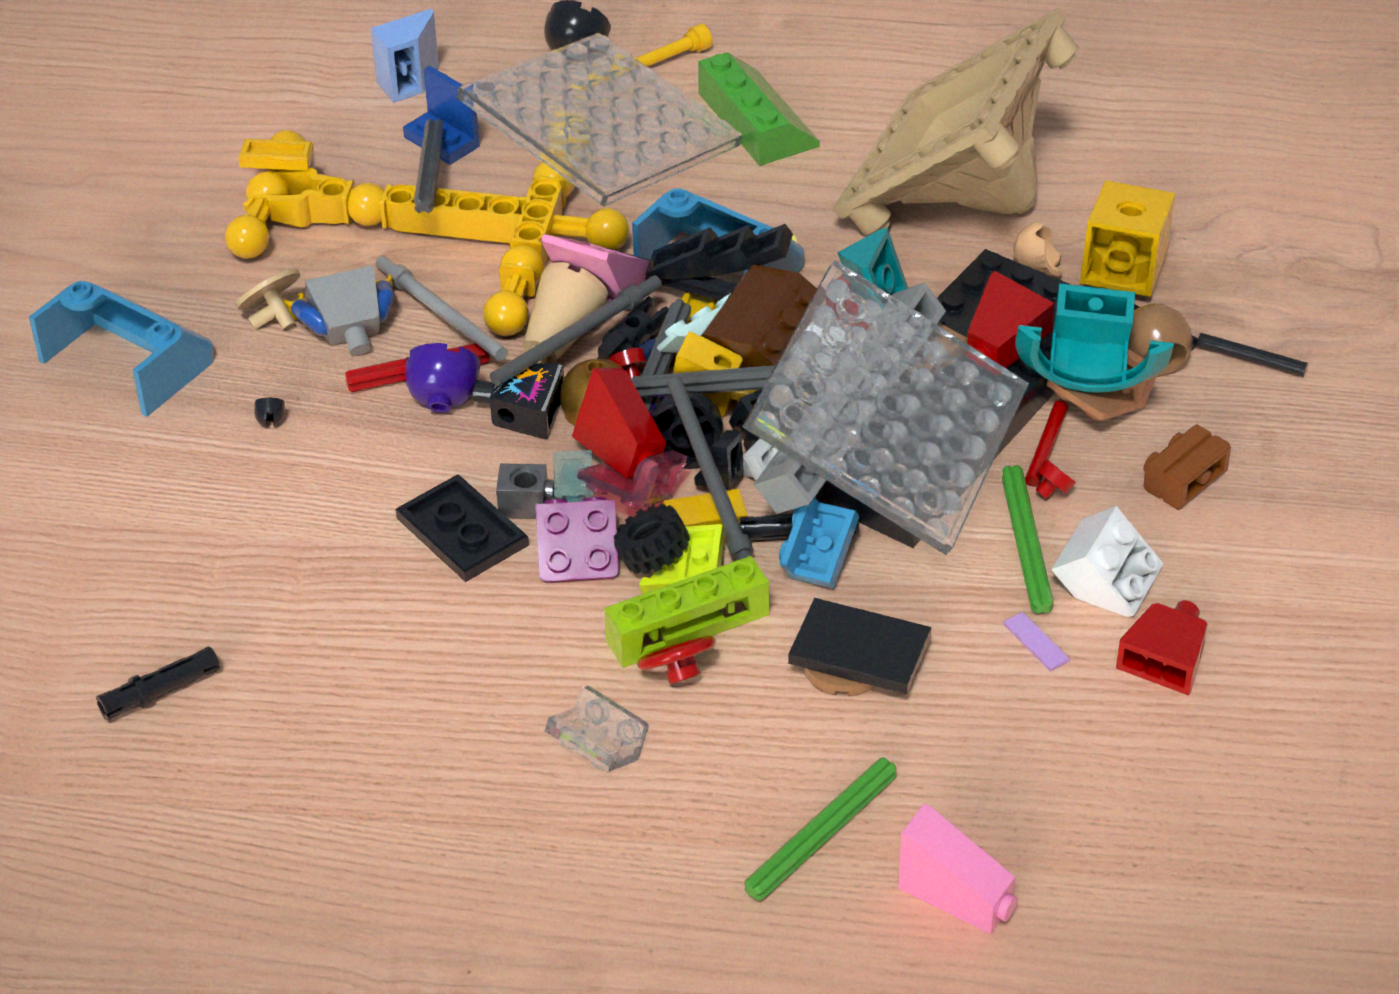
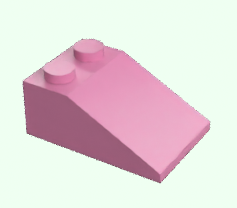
(609, 266)

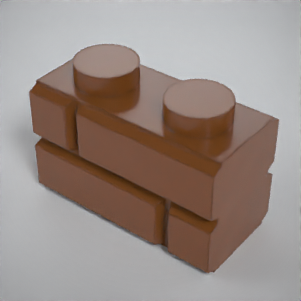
(1186, 466)

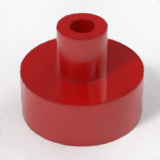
(630, 360)
(1053, 479)

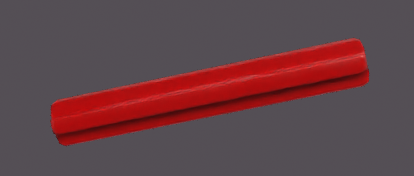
(394, 371)

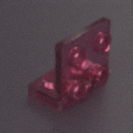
(652, 481)

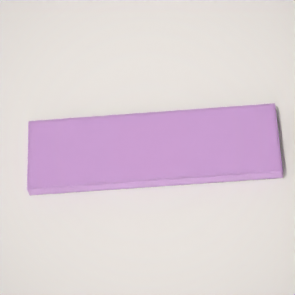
(1036, 641)

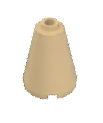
(561, 301)

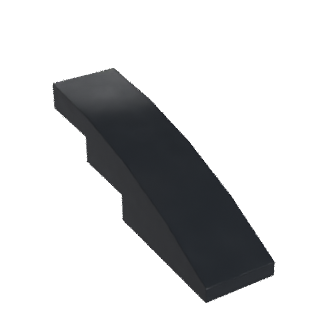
(709, 255)

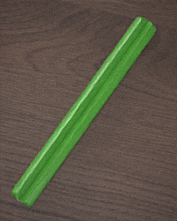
(1027, 540)
(820, 829)

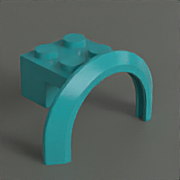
(1091, 342)

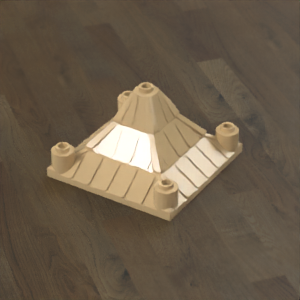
(964, 133)

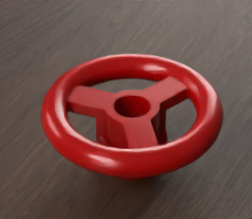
(678, 658)

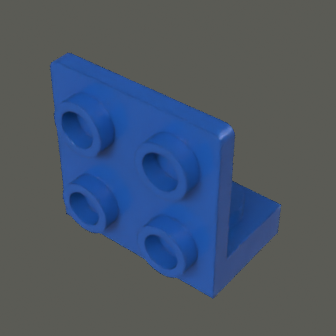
(459, 120)

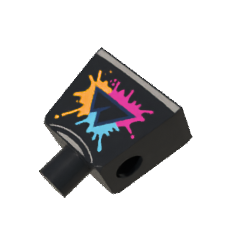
(526, 401)

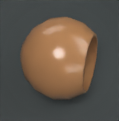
(1161, 324)

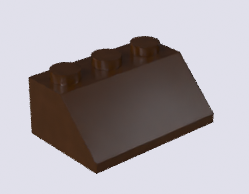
(761, 314)

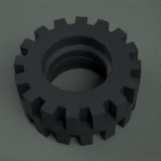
(651, 539)

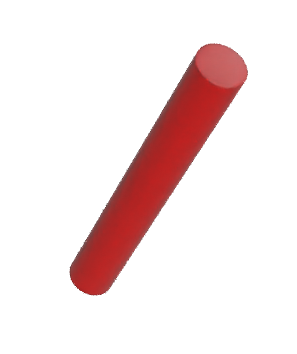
(1046, 442)

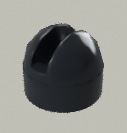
(269, 409)

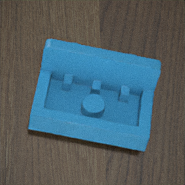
(818, 543)

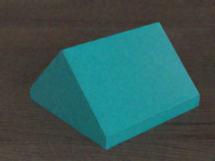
(876, 261)

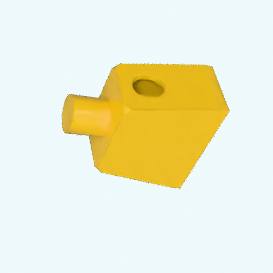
(704, 355)

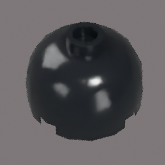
(570, 23)
(673, 431)

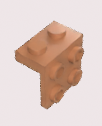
(1109, 404)

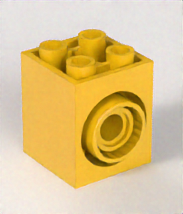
(1127, 238)

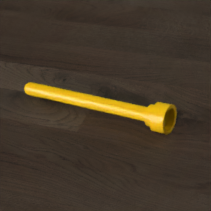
(696, 38)

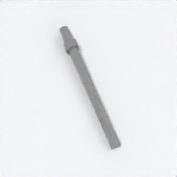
(404, 279)

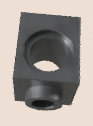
(522, 488)

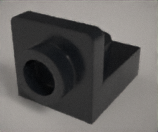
(728, 459)

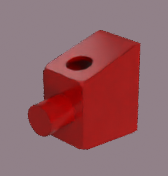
(1165, 646)

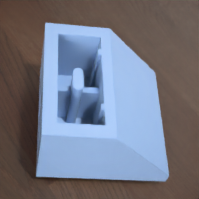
(403, 52)

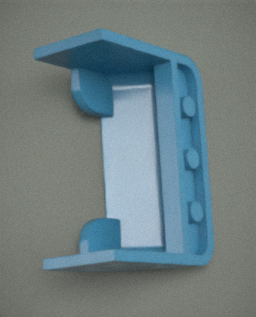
(690, 213)
(176, 350)

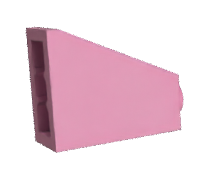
(954, 872)

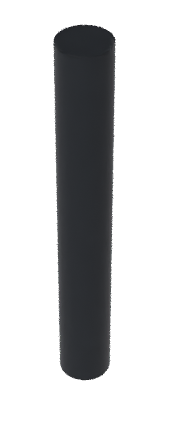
(1252, 354)

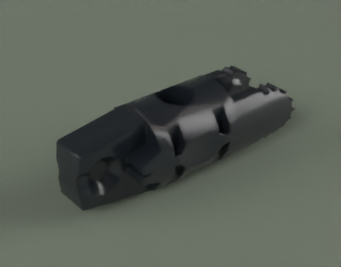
(632, 329)

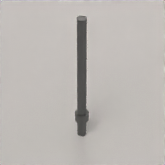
(627, 299)
(738, 543)

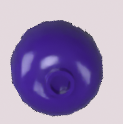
(441, 376)

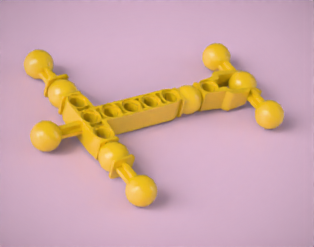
(310, 197)

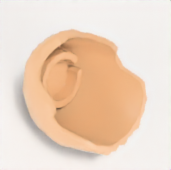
(1035, 249)

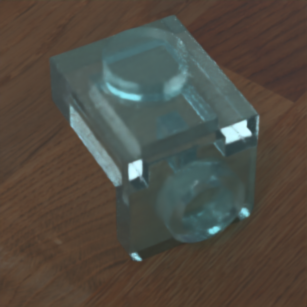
(565, 468)

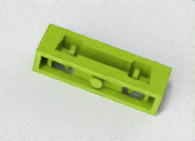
(687, 610)

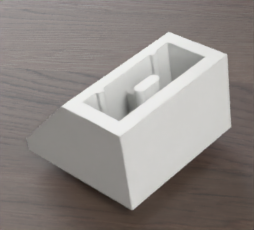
(1108, 563)

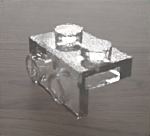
(599, 730)

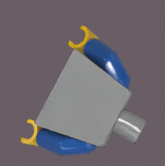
(345, 307)

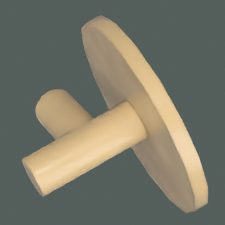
(269, 291)

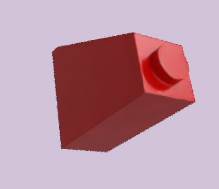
(1000, 312)
(617, 422)

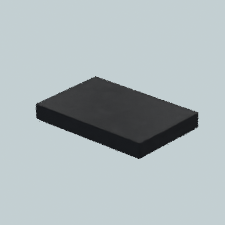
(462, 527)
(860, 645)

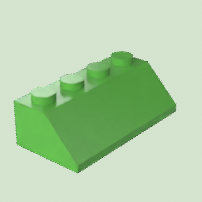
(752, 108)

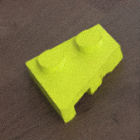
(702, 555)

